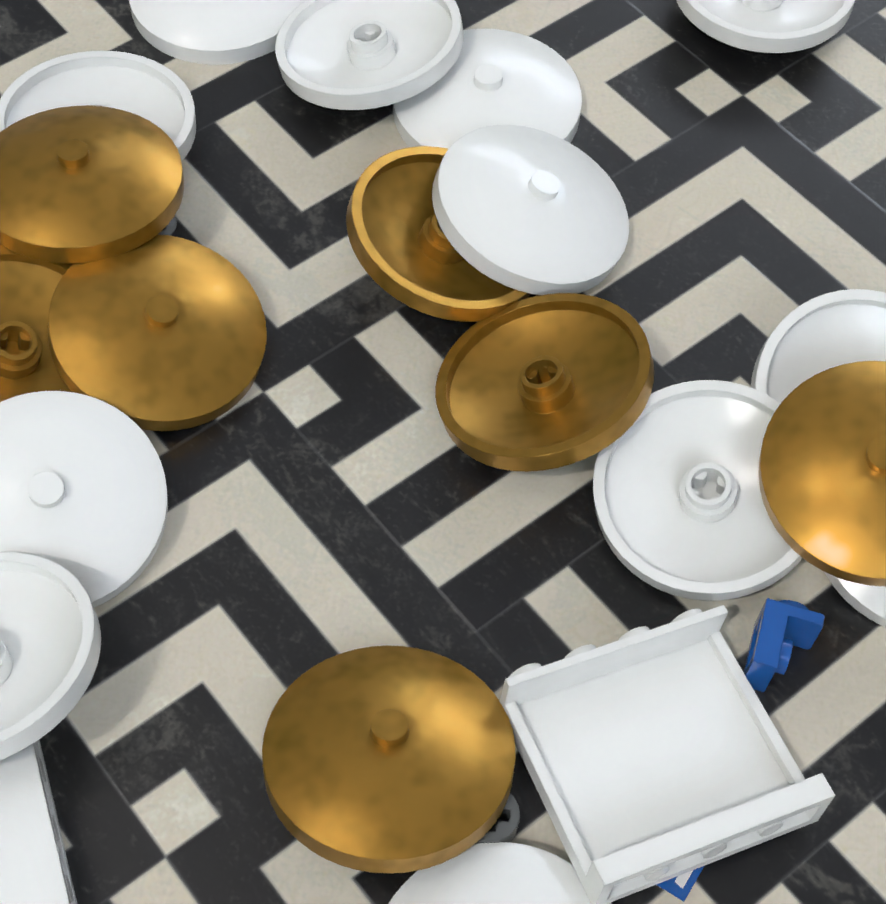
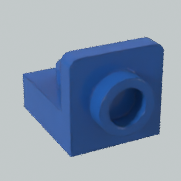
(773, 636)

